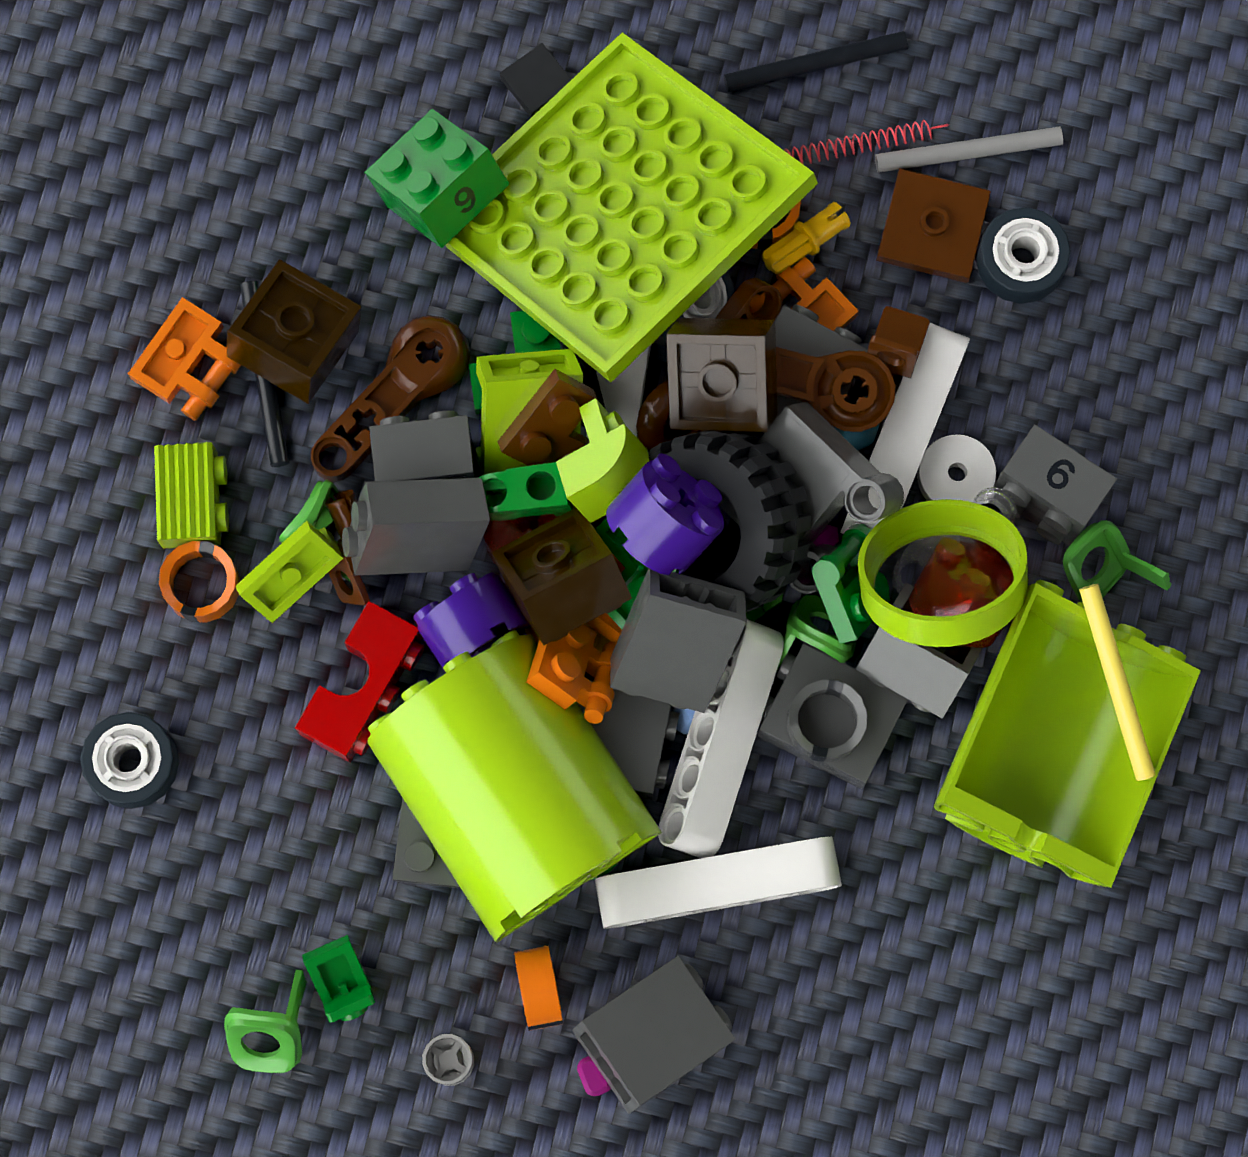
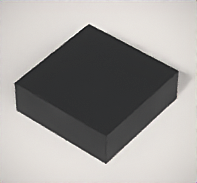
(535, 79)

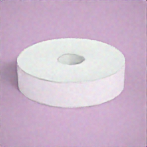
(958, 452)

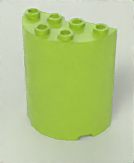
(1044, 747)
(509, 785)

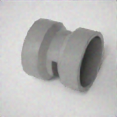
(442, 1055)

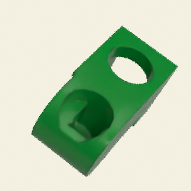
(525, 492)

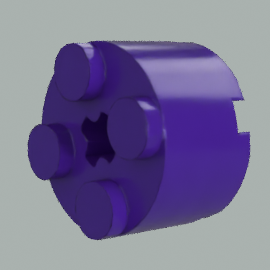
(666, 516)
(470, 618)

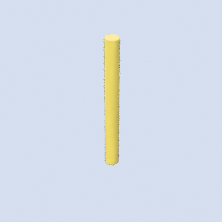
(1117, 682)

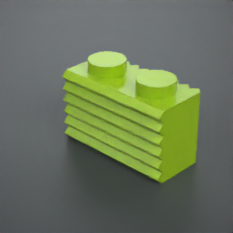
(189, 494)

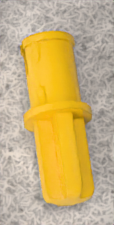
(805, 238)

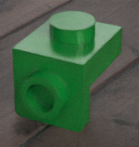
(339, 980)

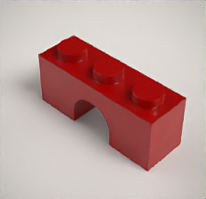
(343, 721)

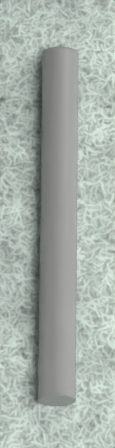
(969, 149)

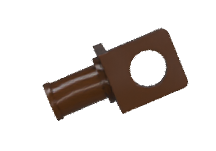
(899, 340)
(341, 515)

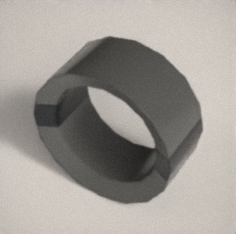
(837, 689)

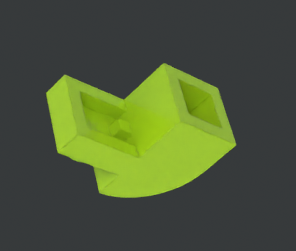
(605, 465)

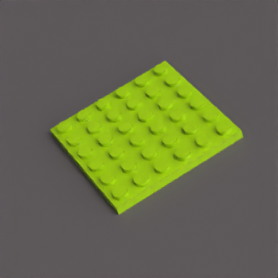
(626, 205)

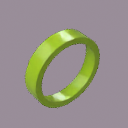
(936, 519)

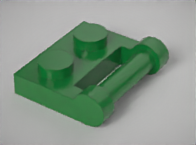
(842, 592)

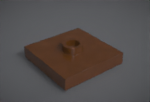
(933, 225)

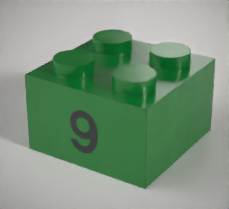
(437, 178)

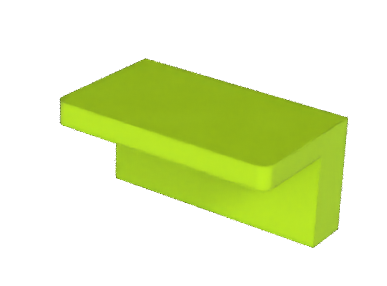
(290, 571)

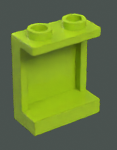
(507, 387)

